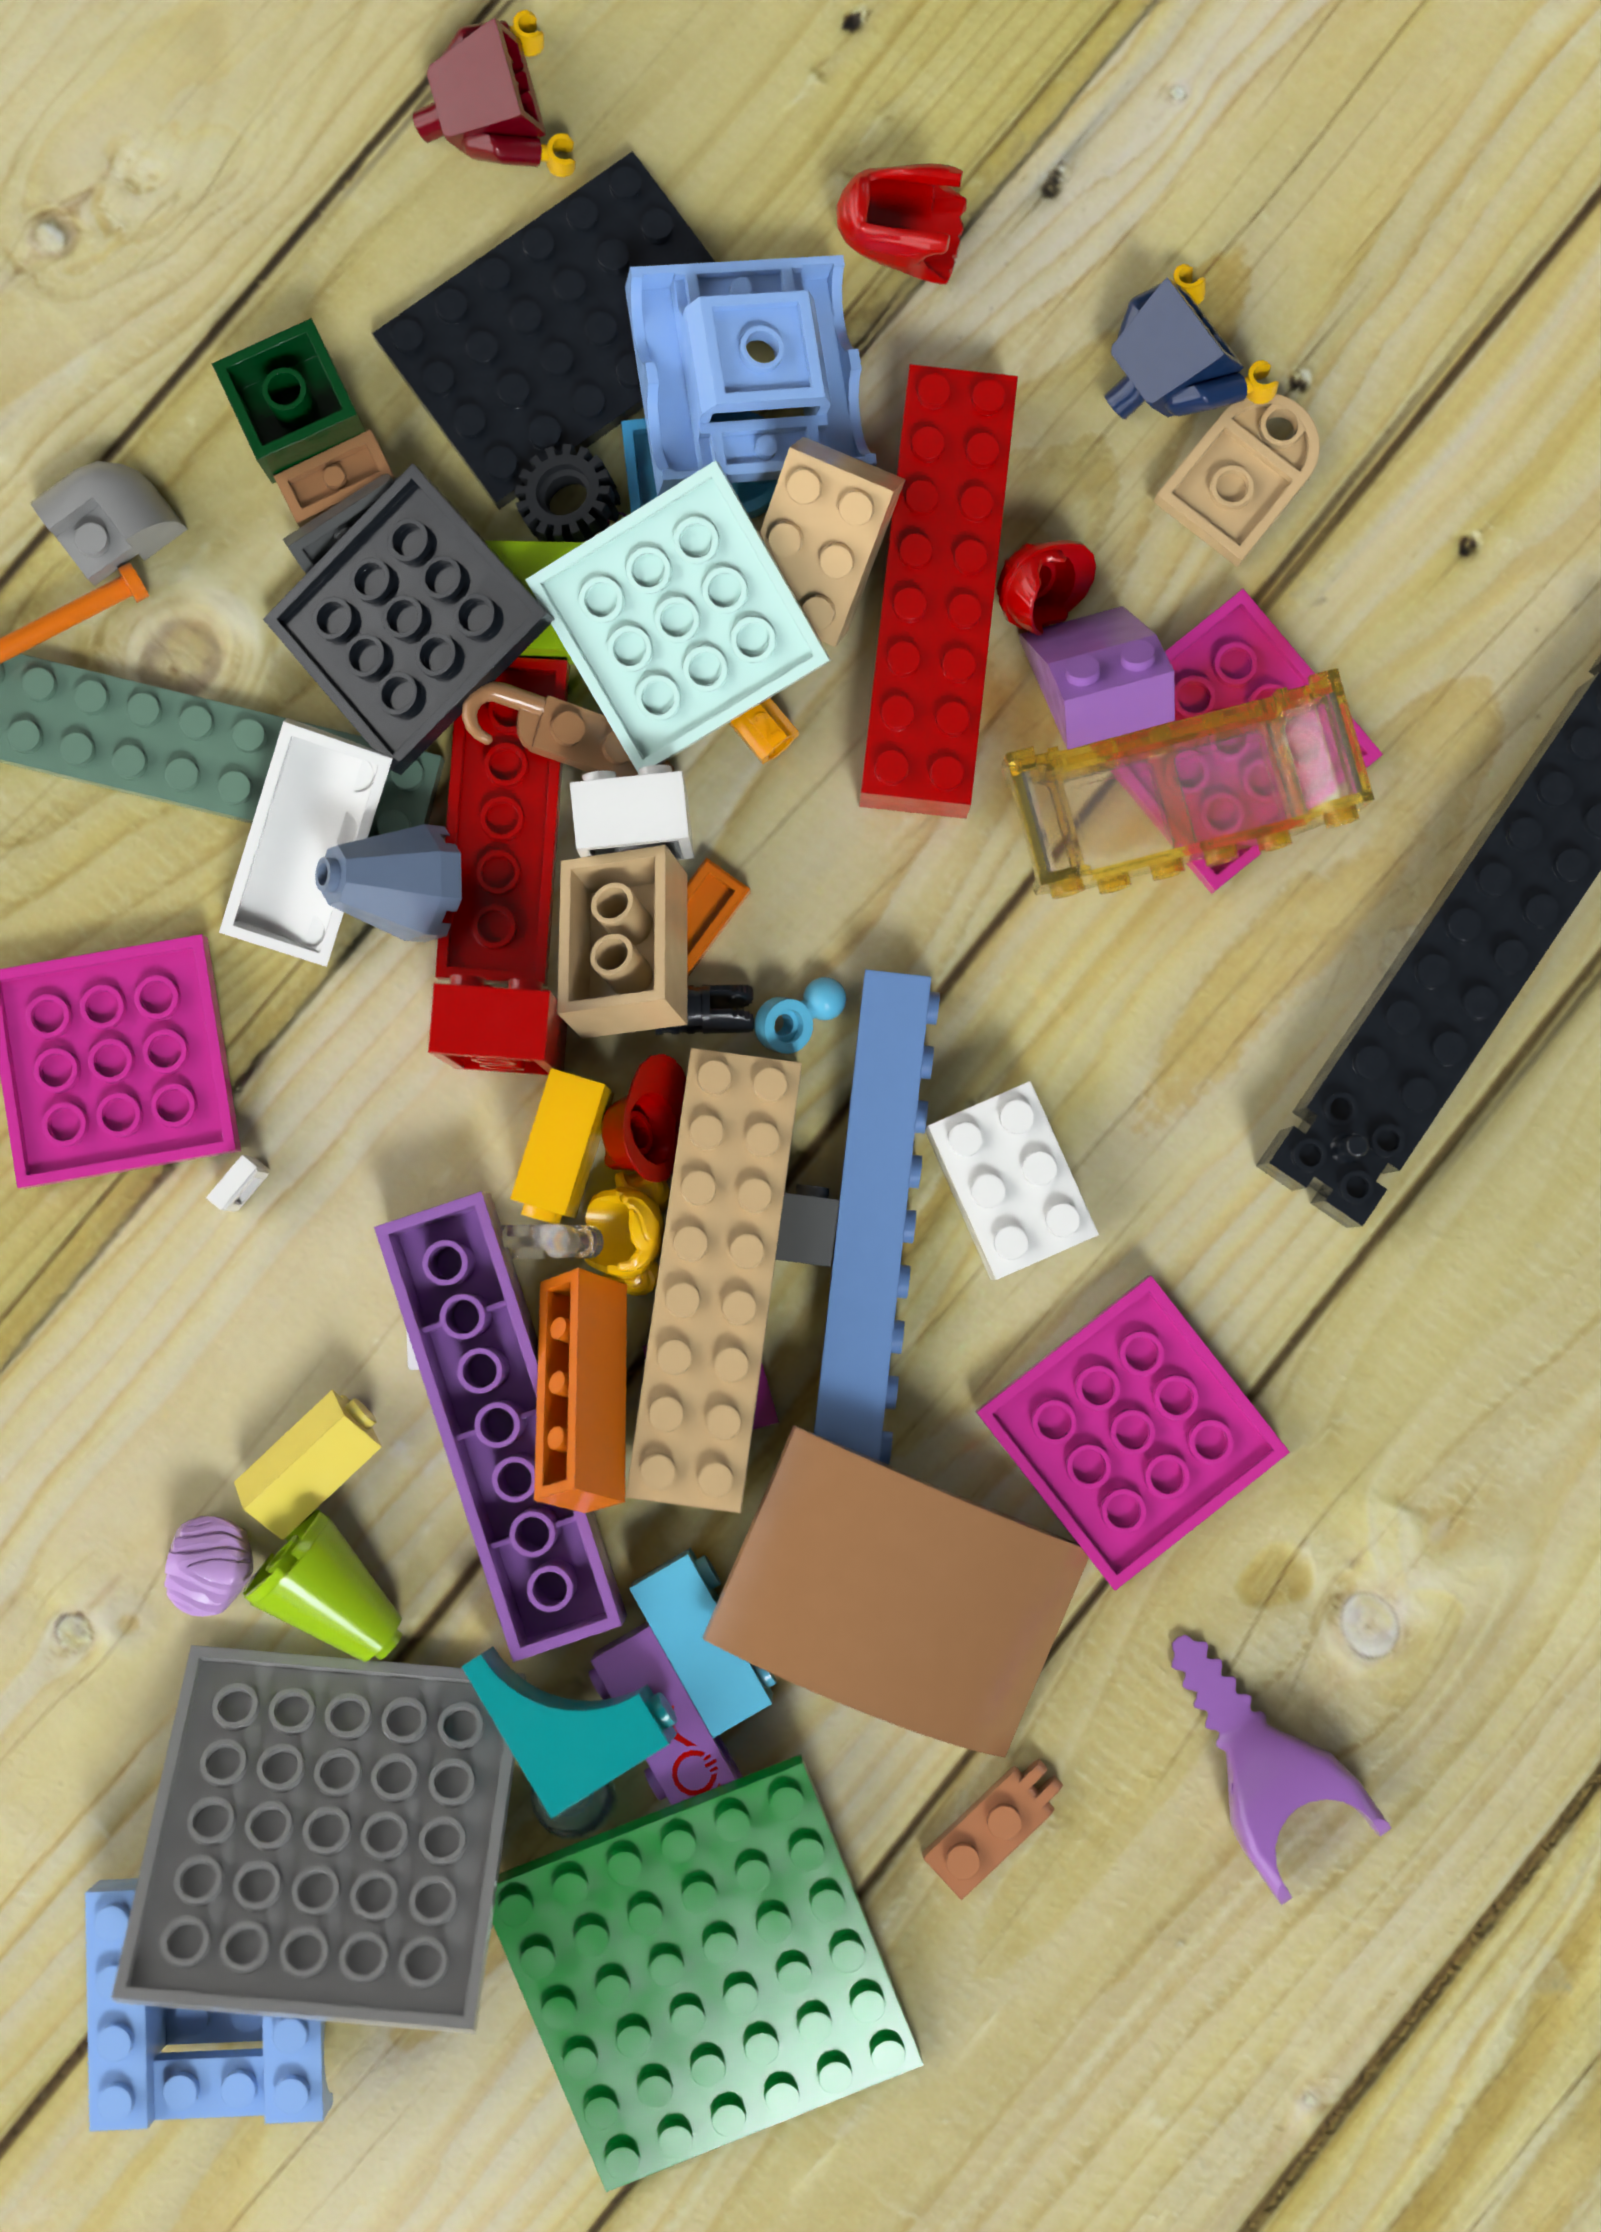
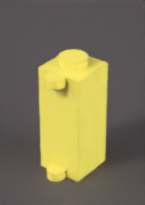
(308, 1463)

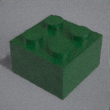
(288, 398)

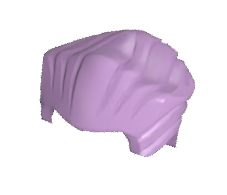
(207, 1565)

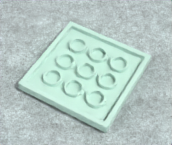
(678, 618)

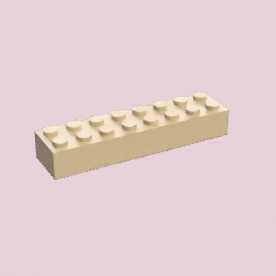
(714, 1281)

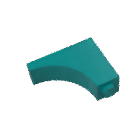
(568, 1743)

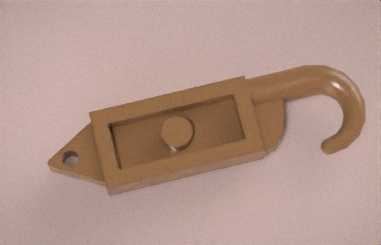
(553, 729)

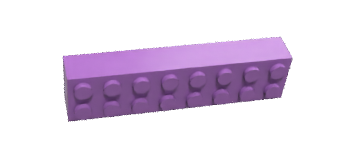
(481, 1381)

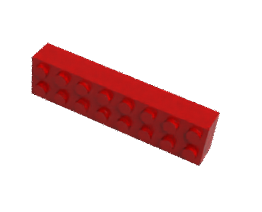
(939, 592)

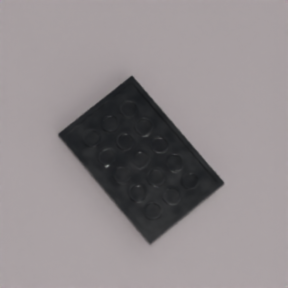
(538, 330)

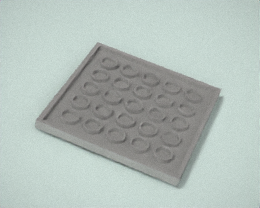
(321, 1844)

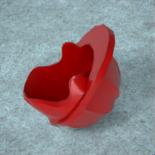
(1044, 583)

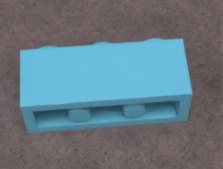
(678, 1607)

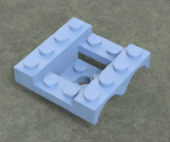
(694, 363)
(138, 2084)

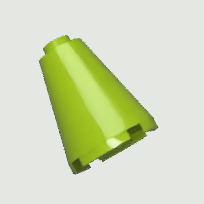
(326, 1591)

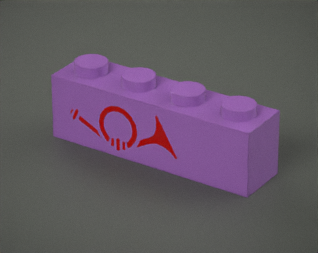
(694, 1758)

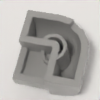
(107, 517)

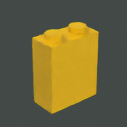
(561, 1147)

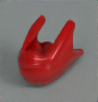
(905, 218)

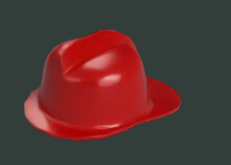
(645, 1124)

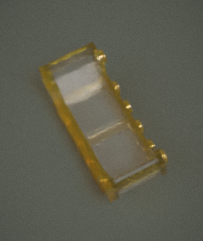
(1190, 790)

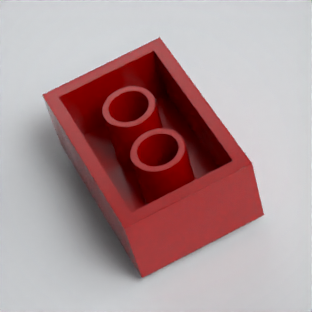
(497, 1027)

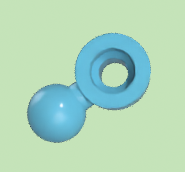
(821, 1000)

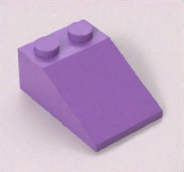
(1102, 676)

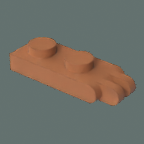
(992, 1828)

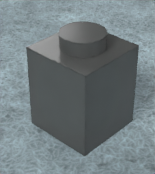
(807, 1226)

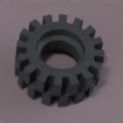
(554, 475)

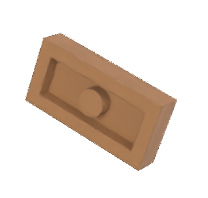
(331, 476)

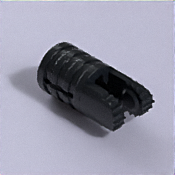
(712, 1013)

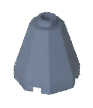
(395, 881)

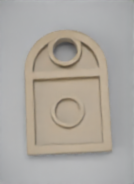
(1242, 476)

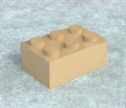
(828, 530)
(623, 942)

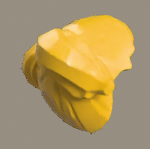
(630, 1230)

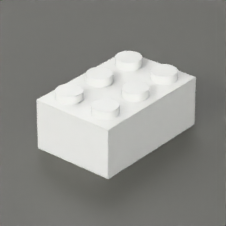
(1011, 1181)

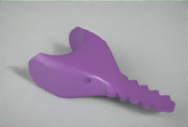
(1265, 1767)

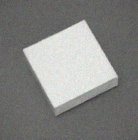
(238, 1184)

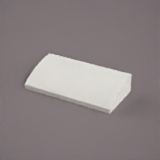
(313, 799)

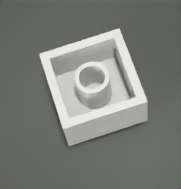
(632, 812)

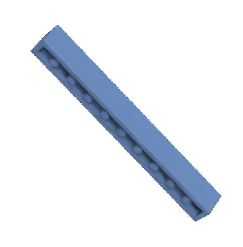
(873, 1212)

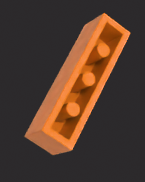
(581, 1392)

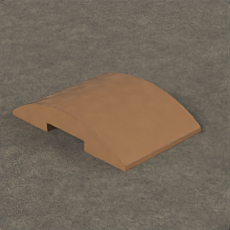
(895, 1596)

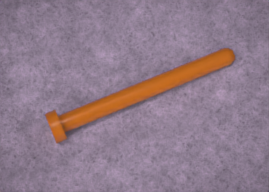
(74, 612)

